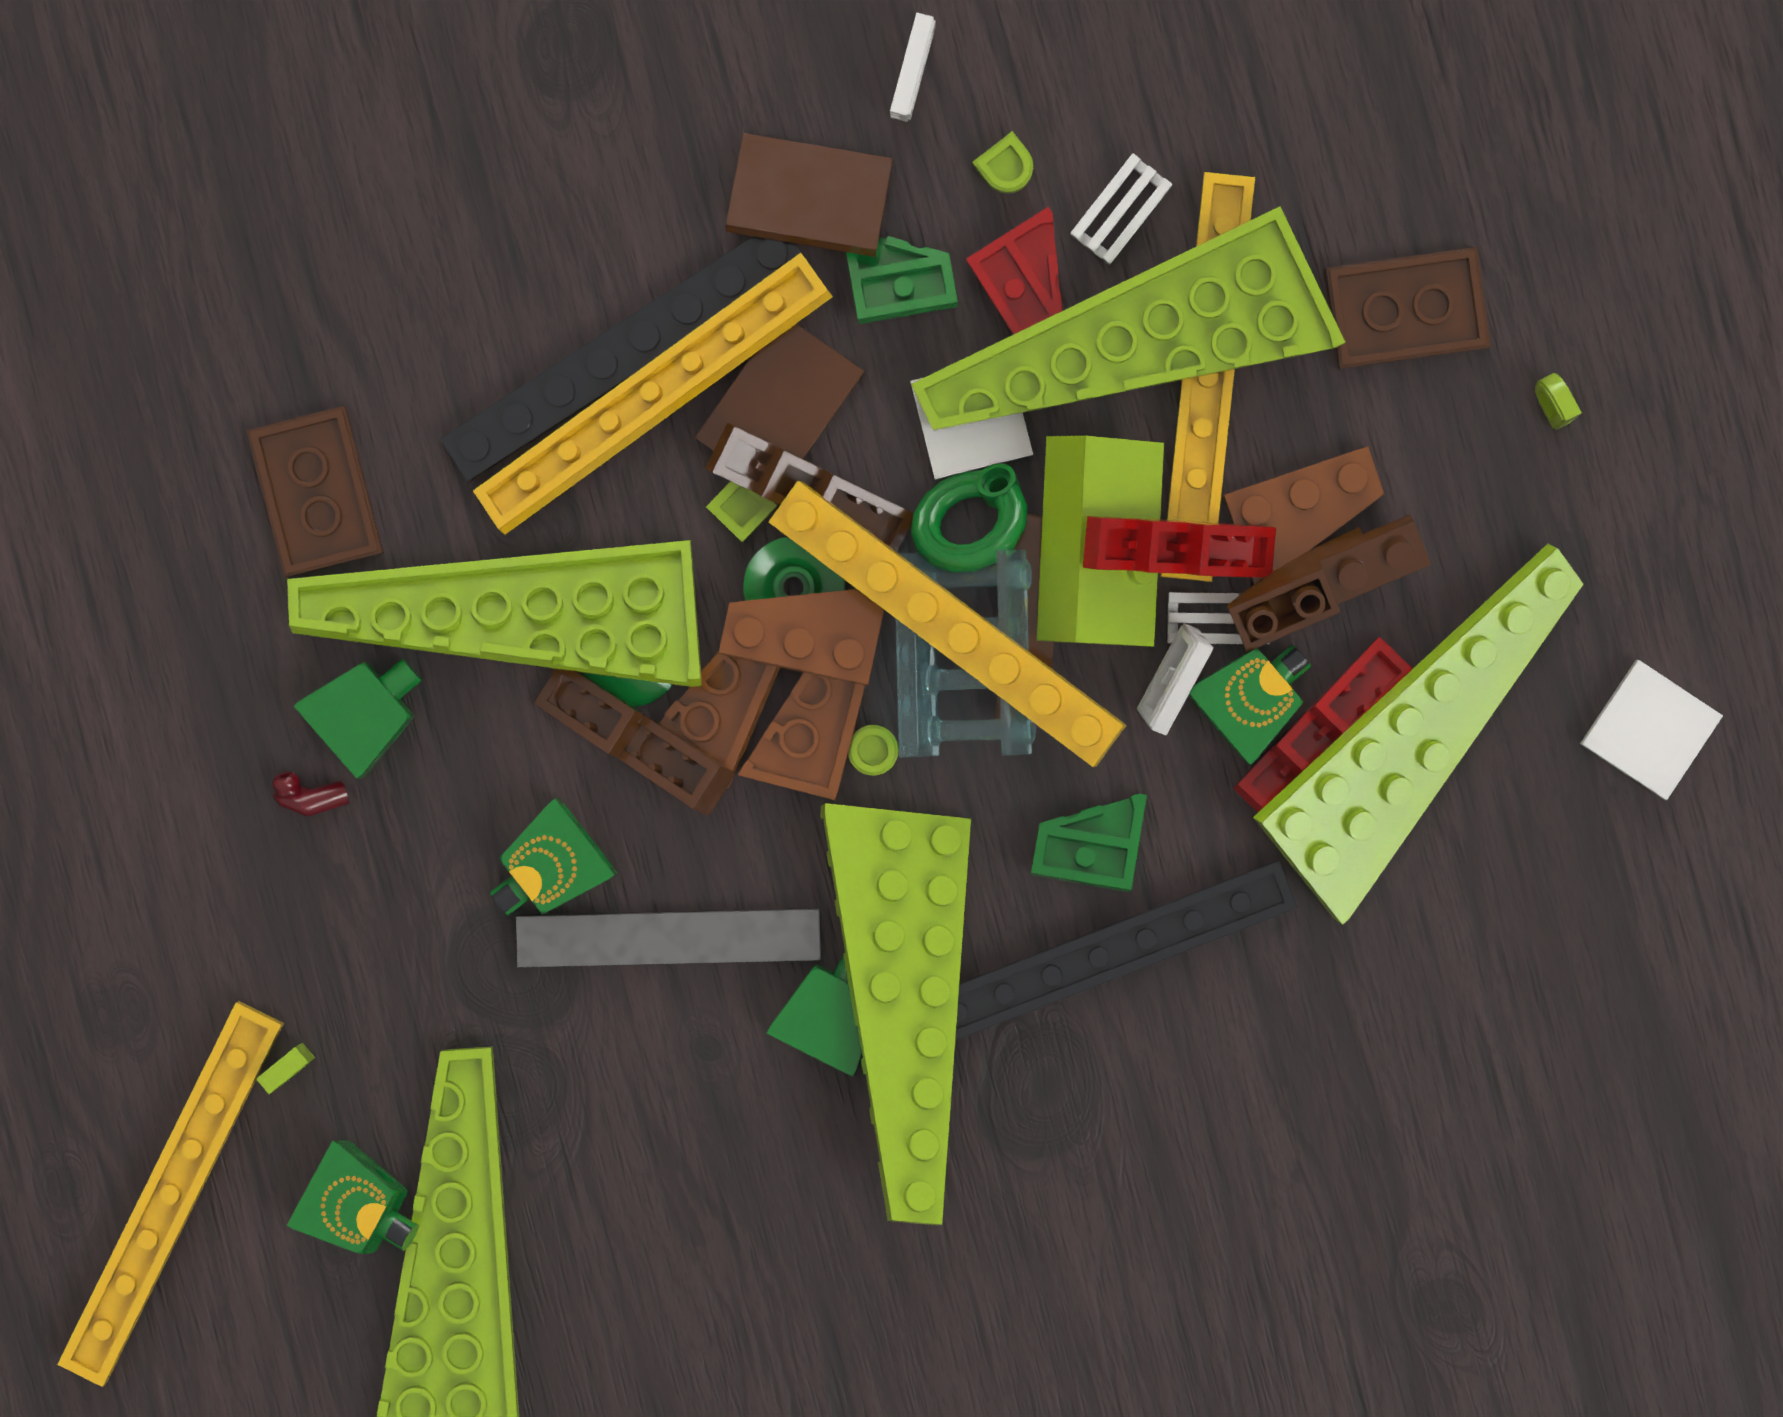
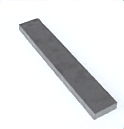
(668, 938)

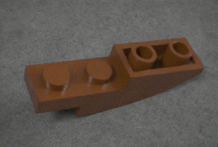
(1323, 578)

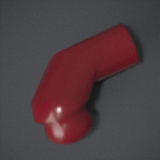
(307, 801)

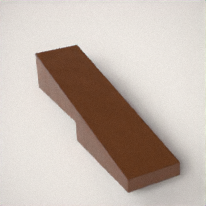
(635, 739)

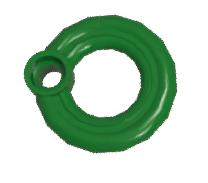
(970, 484)

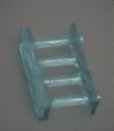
(921, 679)

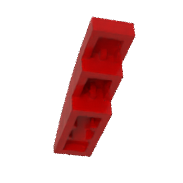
(1179, 547)
(1323, 722)

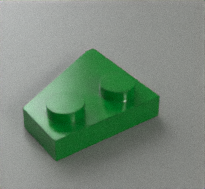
(901, 281)

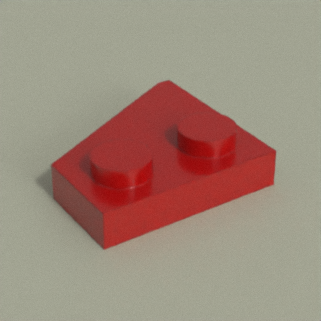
(1021, 272)

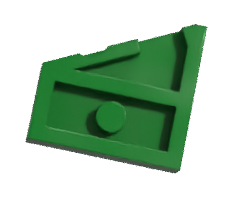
(1092, 846)

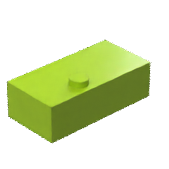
(1100, 480)

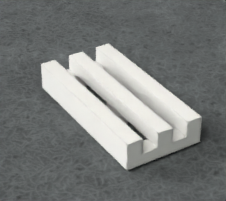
(913, 67)
(1148, 175)
(1216, 618)
(1174, 679)

